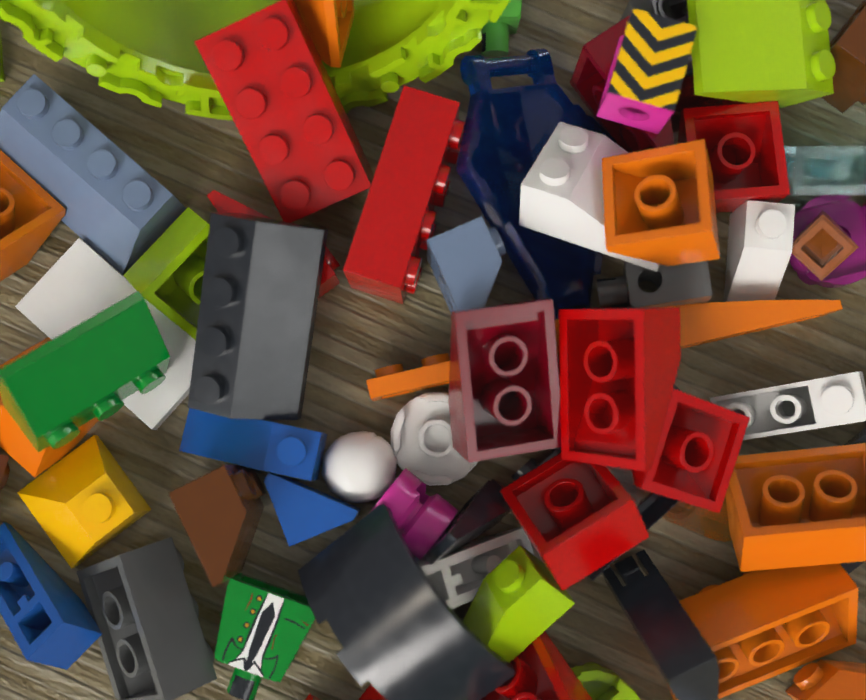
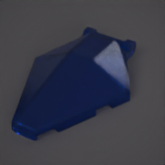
(497, 150)

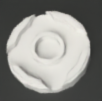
(424, 441)

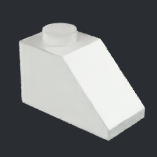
(758, 250)

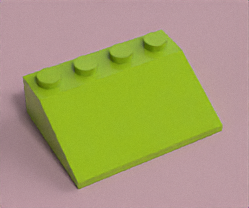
(762, 50)

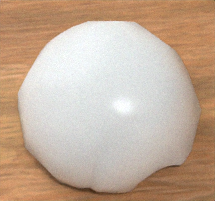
(359, 467)

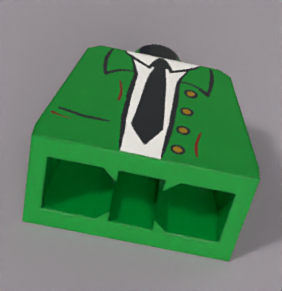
(260, 632)

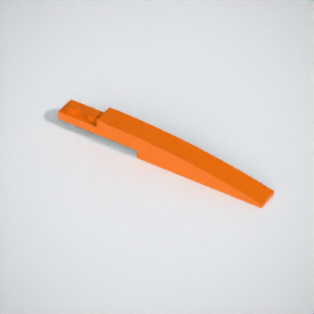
(698, 325)

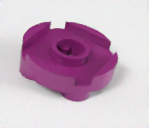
(853, 221)

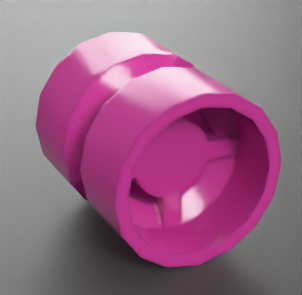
(417, 515)

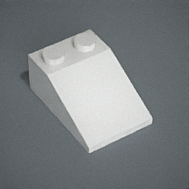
(566, 190)

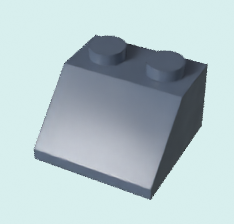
(466, 263)

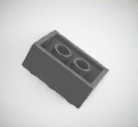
(148, 623)

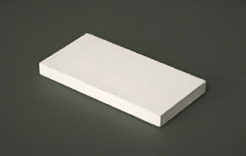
(88, 284)

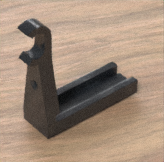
(665, 629)

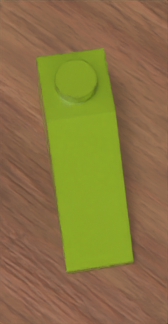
(516, 604)

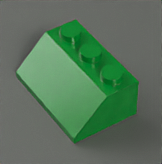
(85, 373)

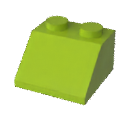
(173, 271)

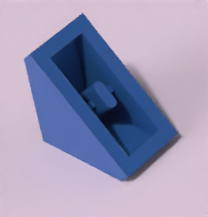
(305, 510)

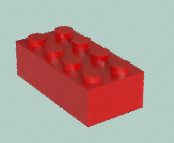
(286, 110)
(403, 194)

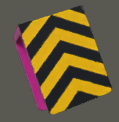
(647, 71)

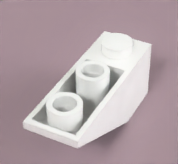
(800, 405)

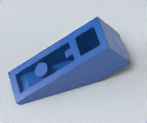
(255, 444)
(40, 607)

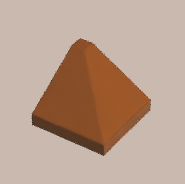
(823, 245)

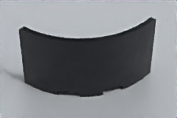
(394, 619)

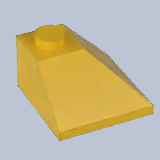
(84, 501)

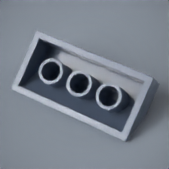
(103, 189)

